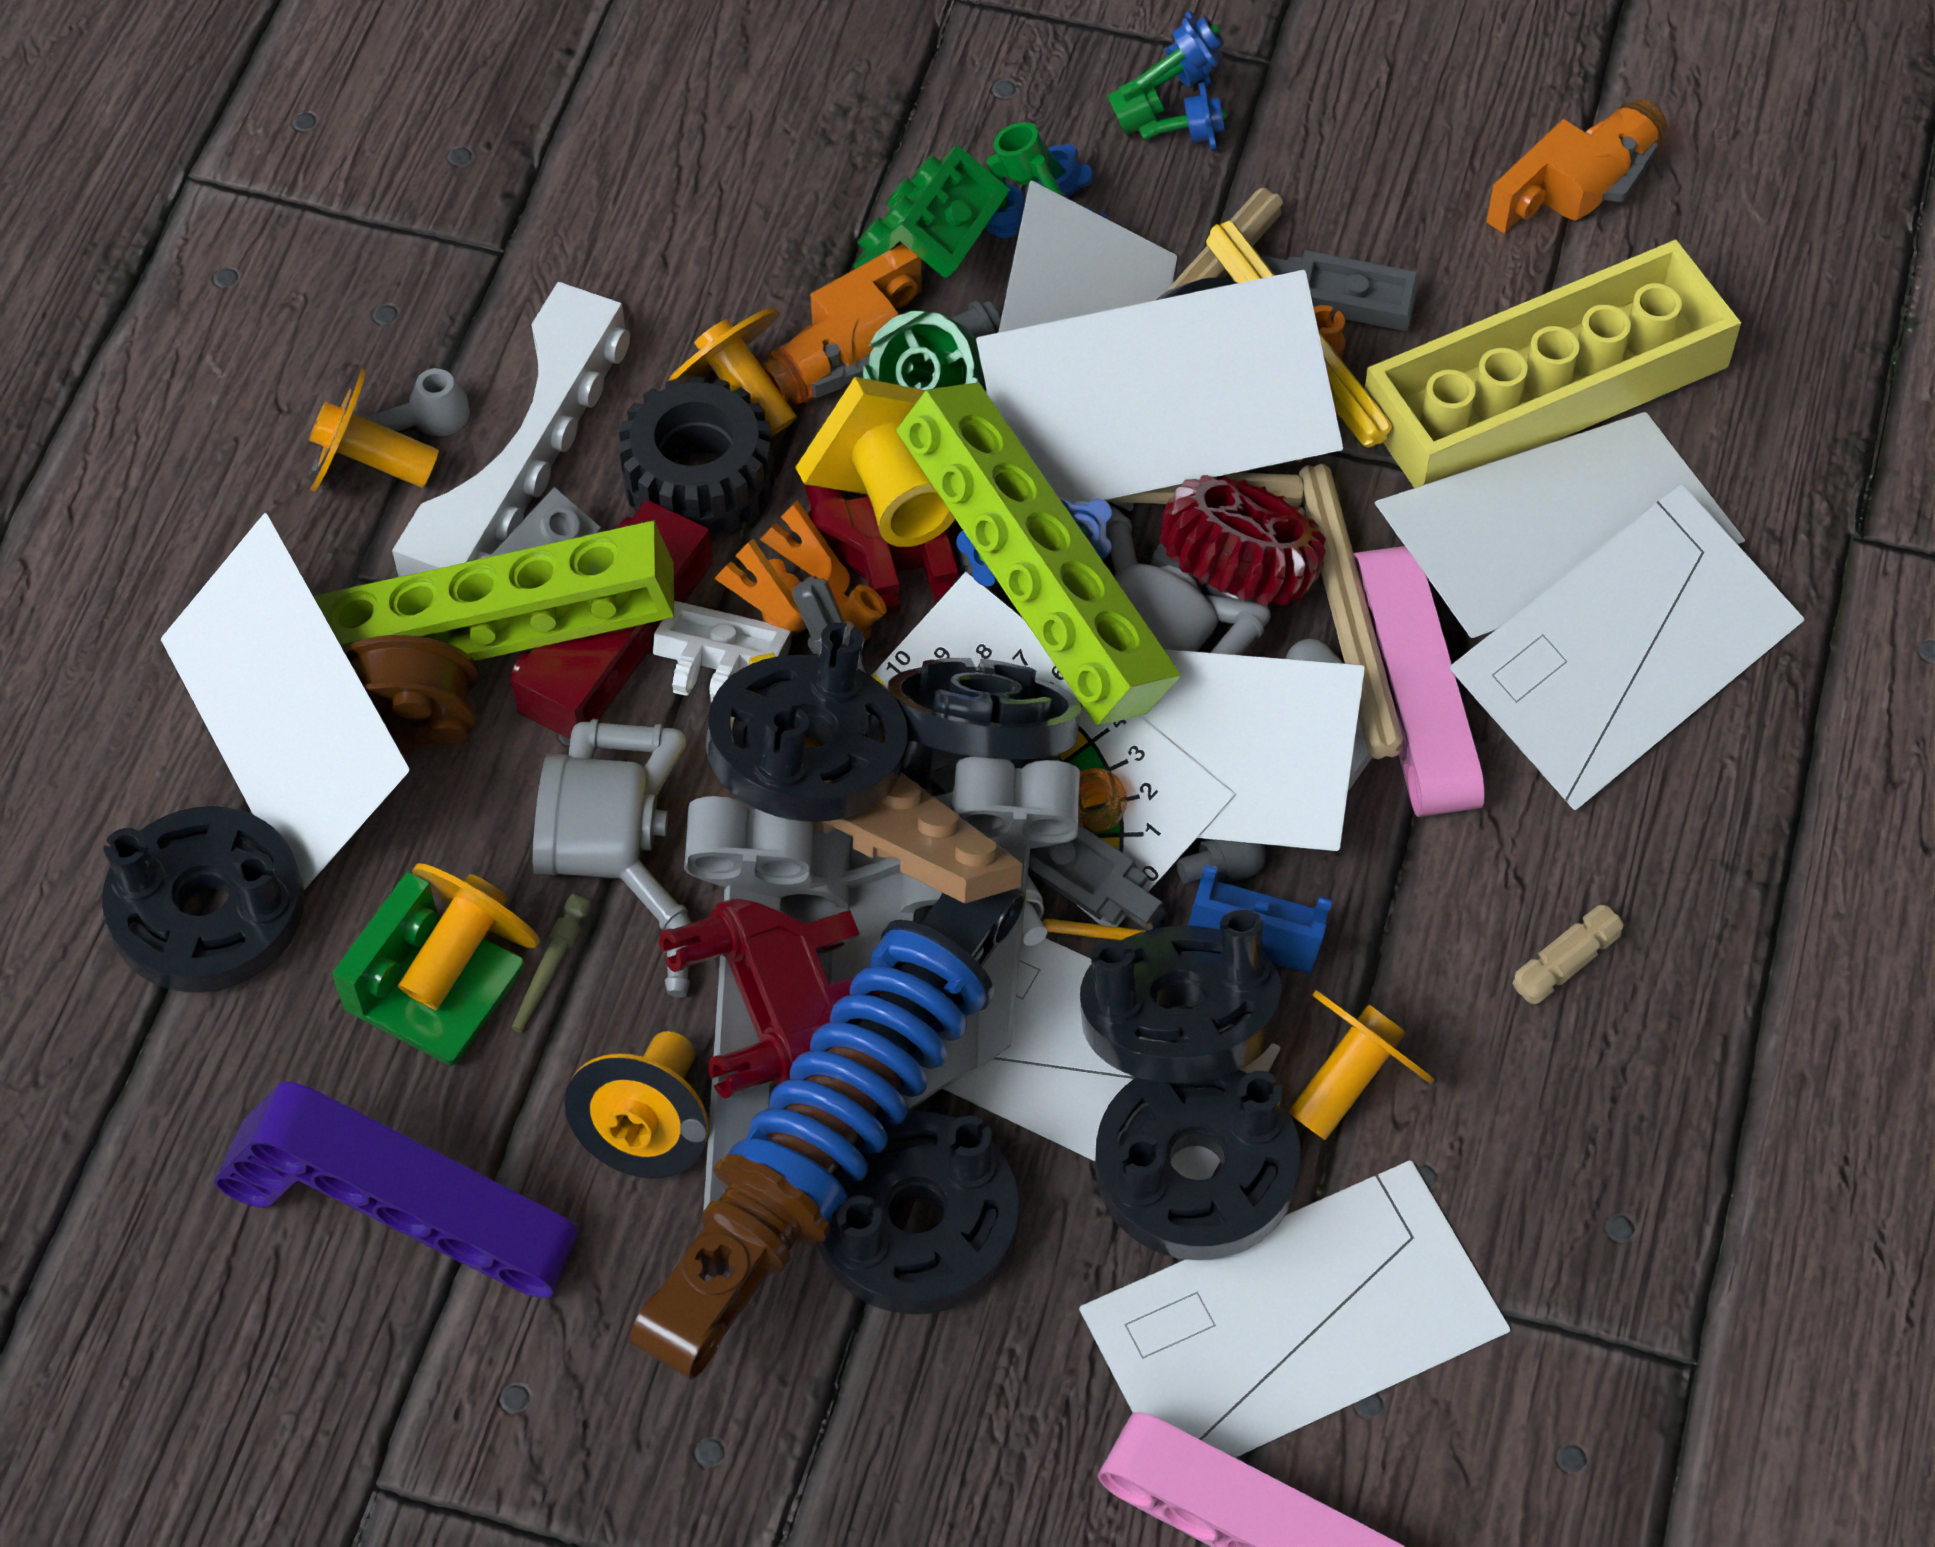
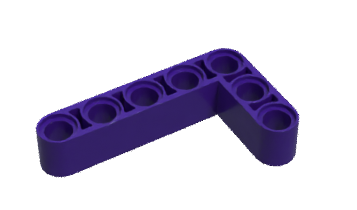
(396, 1182)

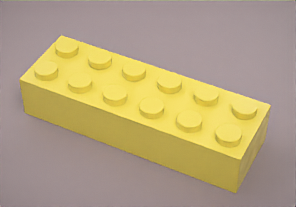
(1553, 365)

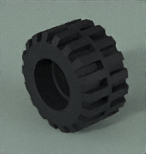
(699, 420)

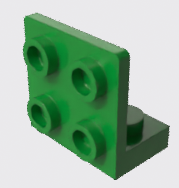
(937, 212)
(384, 952)

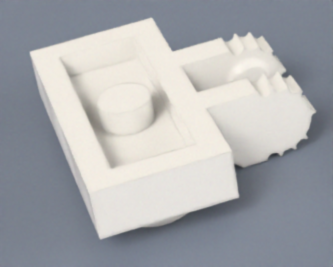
(715, 641)

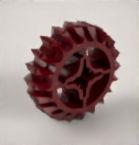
(1242, 540)

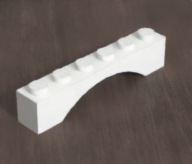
(575, 346)

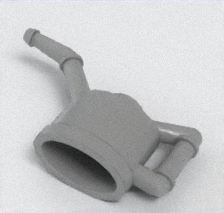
(1174, 603)
(604, 813)

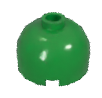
(924, 352)

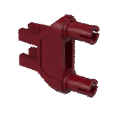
(856, 541)
(777, 977)

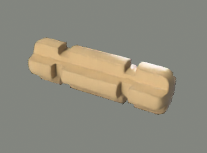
(1568, 954)

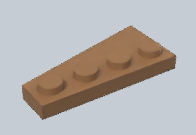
(931, 844)

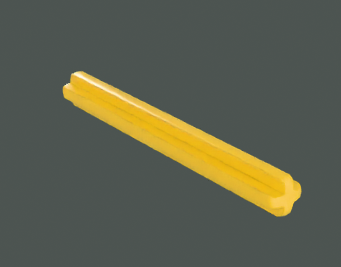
(1349, 396)

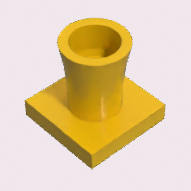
(865, 455)

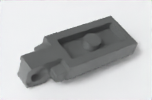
(1355, 287)
(1097, 879)

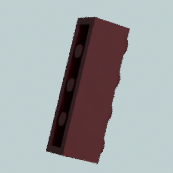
(583, 675)

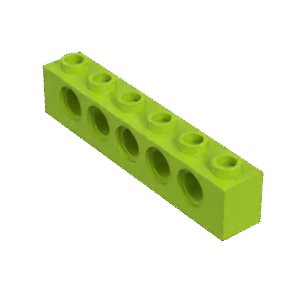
(1038, 553)
(518, 596)

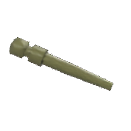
(562, 937)

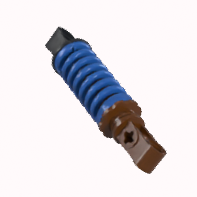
(838, 1094)

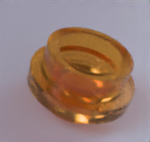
(1104, 782)

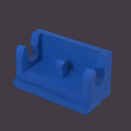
(1290, 929)

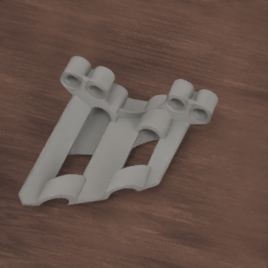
(822, 875)

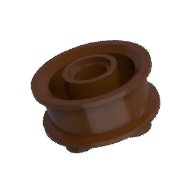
(417, 687)

